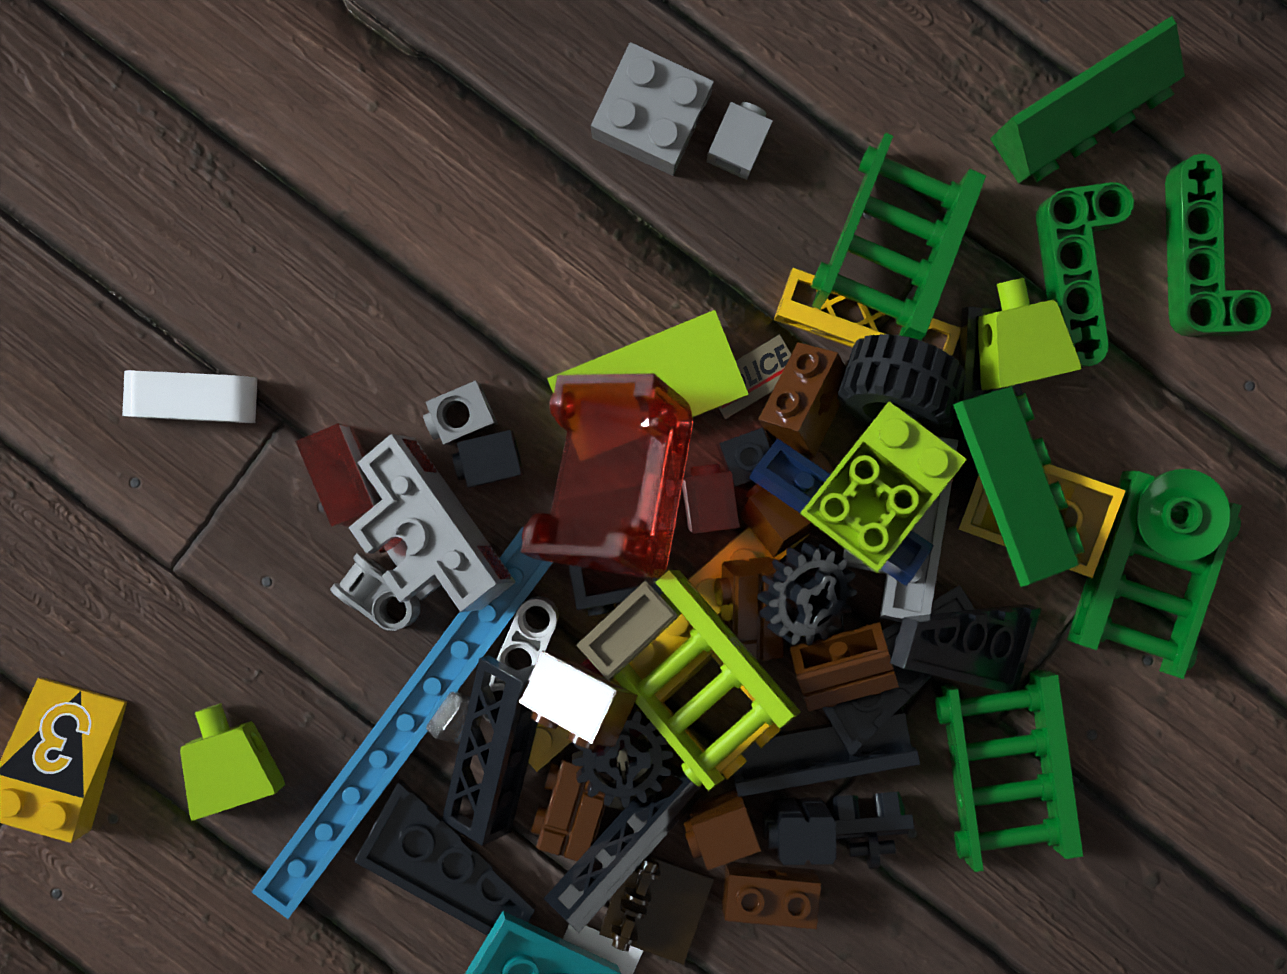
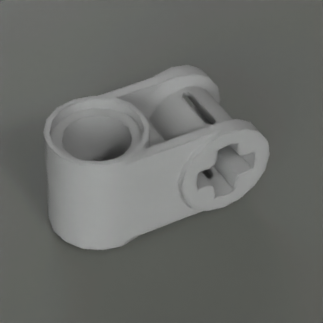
(369, 594)

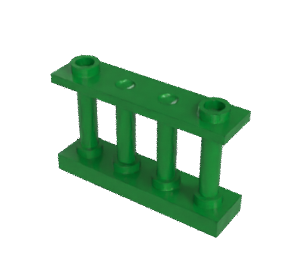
(942, 236)
(1108, 583)
(1053, 785)

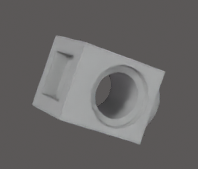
(739, 139)
(480, 412)

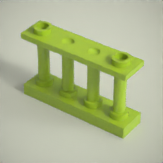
(738, 670)

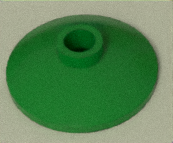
(1204, 517)

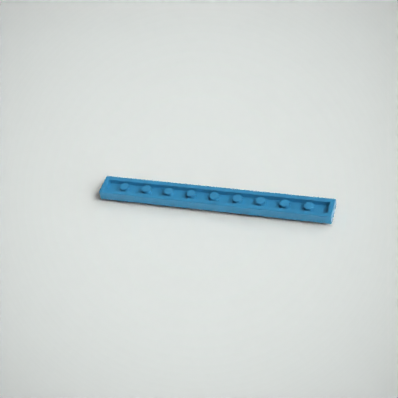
(394, 738)

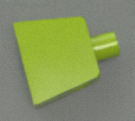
(1023, 340)
(226, 765)

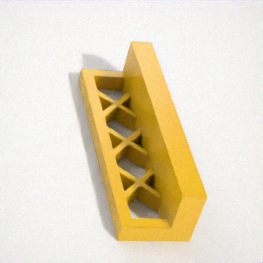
(835, 328)

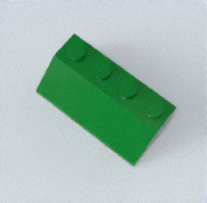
(1091, 102)
(1018, 485)

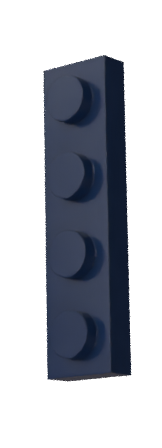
(798, 479)

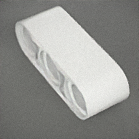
(189, 396)
(525, 637)

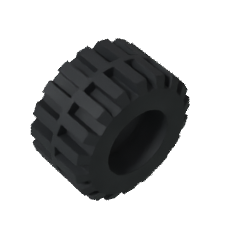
(908, 374)

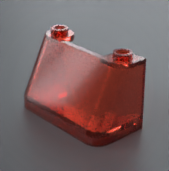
(615, 475)

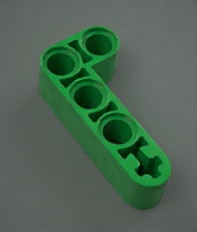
(1208, 250)
(1084, 278)

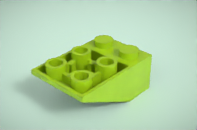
(883, 487)

